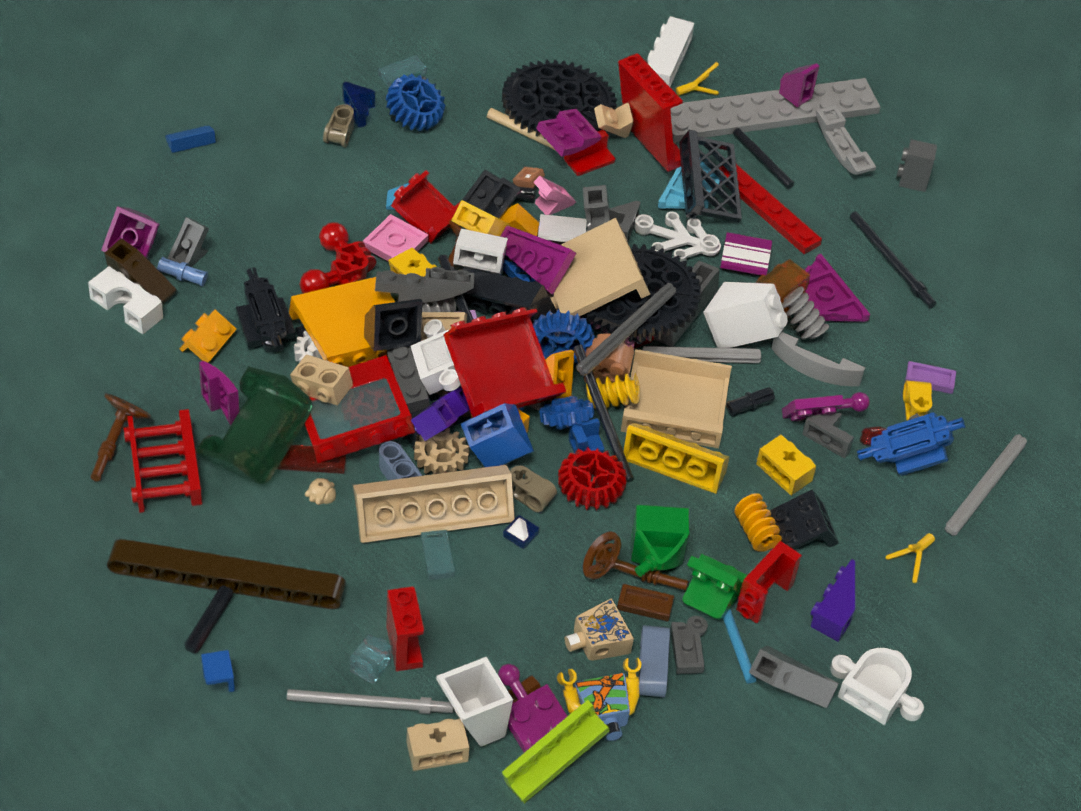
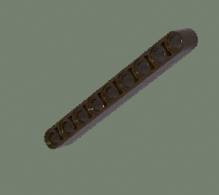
(215, 570)

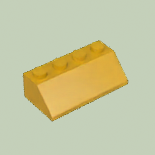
(675, 457)

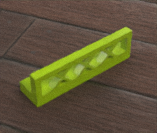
(555, 752)

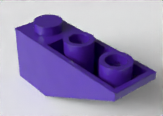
(837, 609)

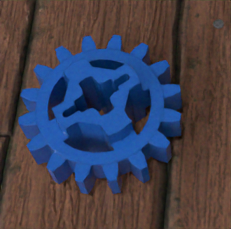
(566, 412)

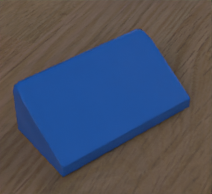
(191, 138)

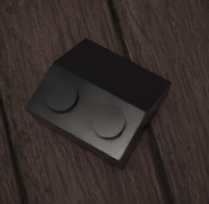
(393, 324)

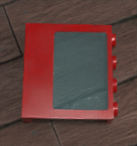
(366, 415)

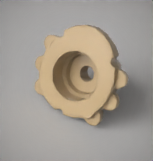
(321, 491)

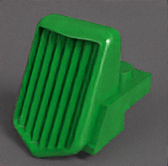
(713, 586)

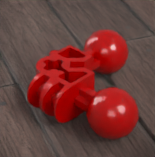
(350, 265)

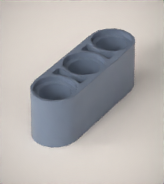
(395, 462)
(654, 661)

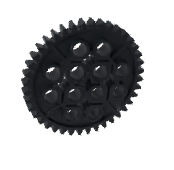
(545, 89)
(656, 271)

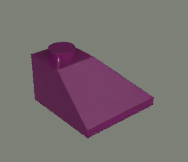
(132, 227)

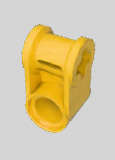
(917, 398)

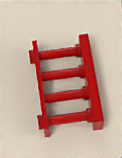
(184, 448)

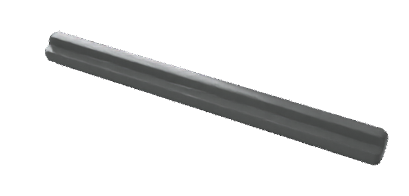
(626, 329)

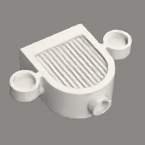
(434, 360)
(877, 684)

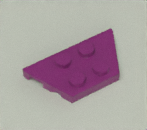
(832, 295)

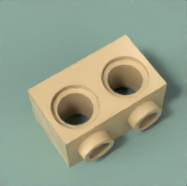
(322, 379)

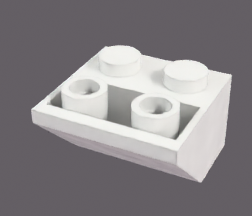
(480, 252)

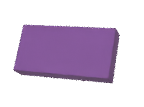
(940, 378)

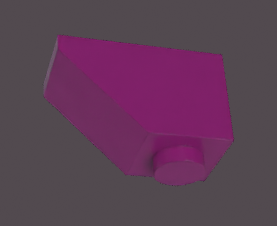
(799, 84)

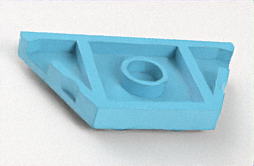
(674, 194)

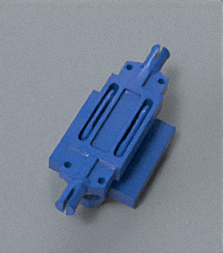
(914, 443)

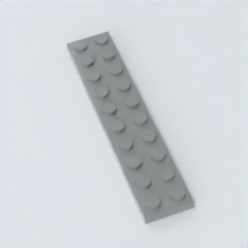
(770, 109)

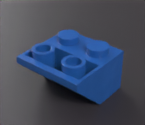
(497, 436)

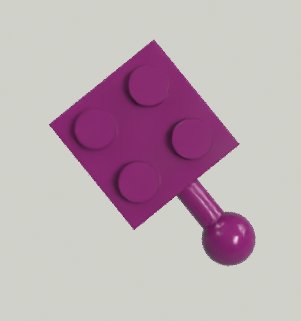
(800, 408)
(533, 713)

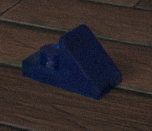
(360, 99)

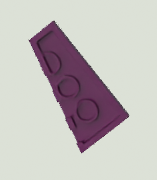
(538, 257)

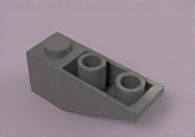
(793, 676)

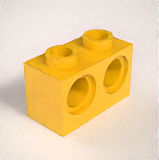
(478, 220)

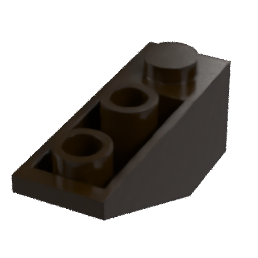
(139, 270)

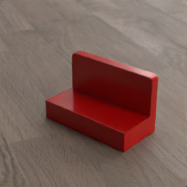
(591, 157)

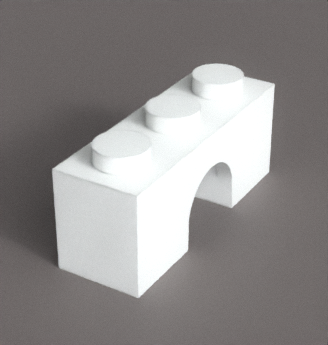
(140, 307)

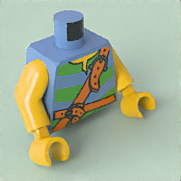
(612, 696)

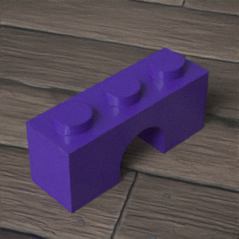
(441, 414)

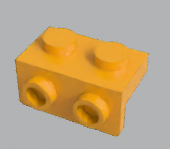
(209, 336)

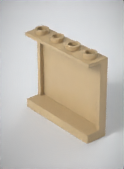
(599, 272)
(679, 397)

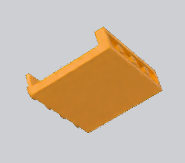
(337, 319)

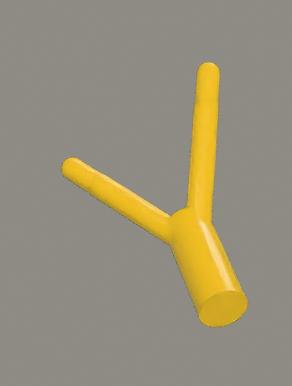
(694, 85)
(918, 548)

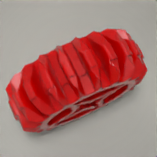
(607, 482)

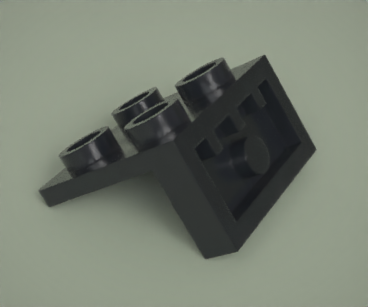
(804, 521)

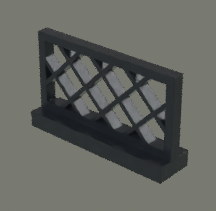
(694, 175)

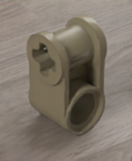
(340, 125)
(533, 489)

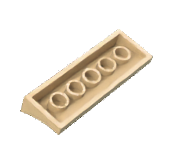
(434, 503)

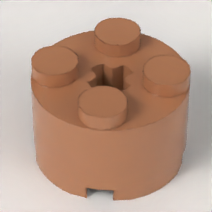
(615, 363)

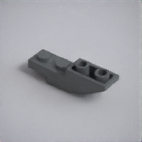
(435, 286)

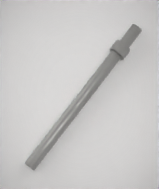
(424, 705)

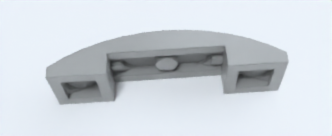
(841, 143)
(815, 366)

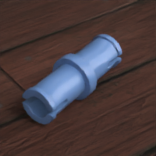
(182, 271)

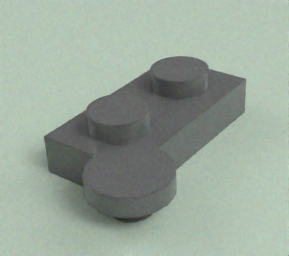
(687, 644)

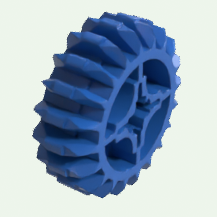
(415, 102)
(561, 332)

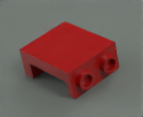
(424, 206)
(776, 567)
(403, 627)

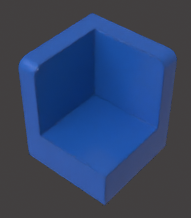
(585, 436)
(218, 668)

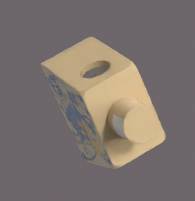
(601, 633)

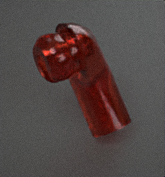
(869, 432)

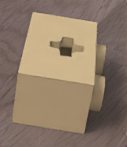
(437, 744)

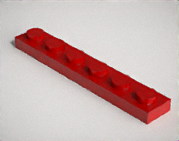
(775, 212)

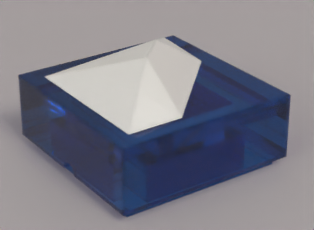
(521, 532)

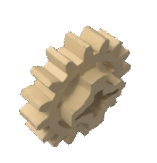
(441, 452)

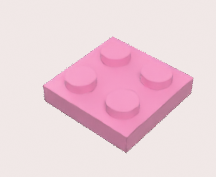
(394, 237)

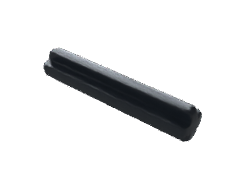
(208, 619)

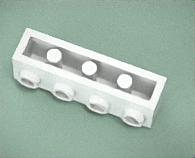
(670, 48)

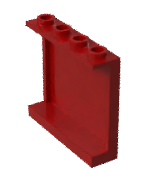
(650, 108)
(500, 362)

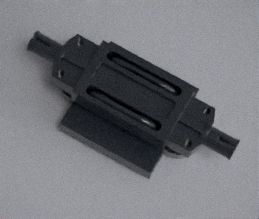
(265, 316)

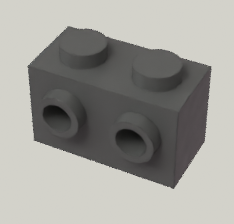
(917, 166)

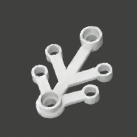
(704, 244)

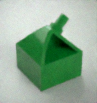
(659, 537)

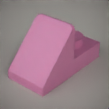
(552, 197)

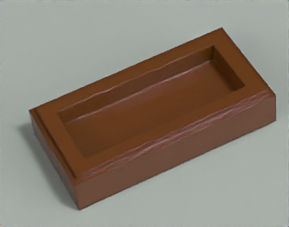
(645, 602)

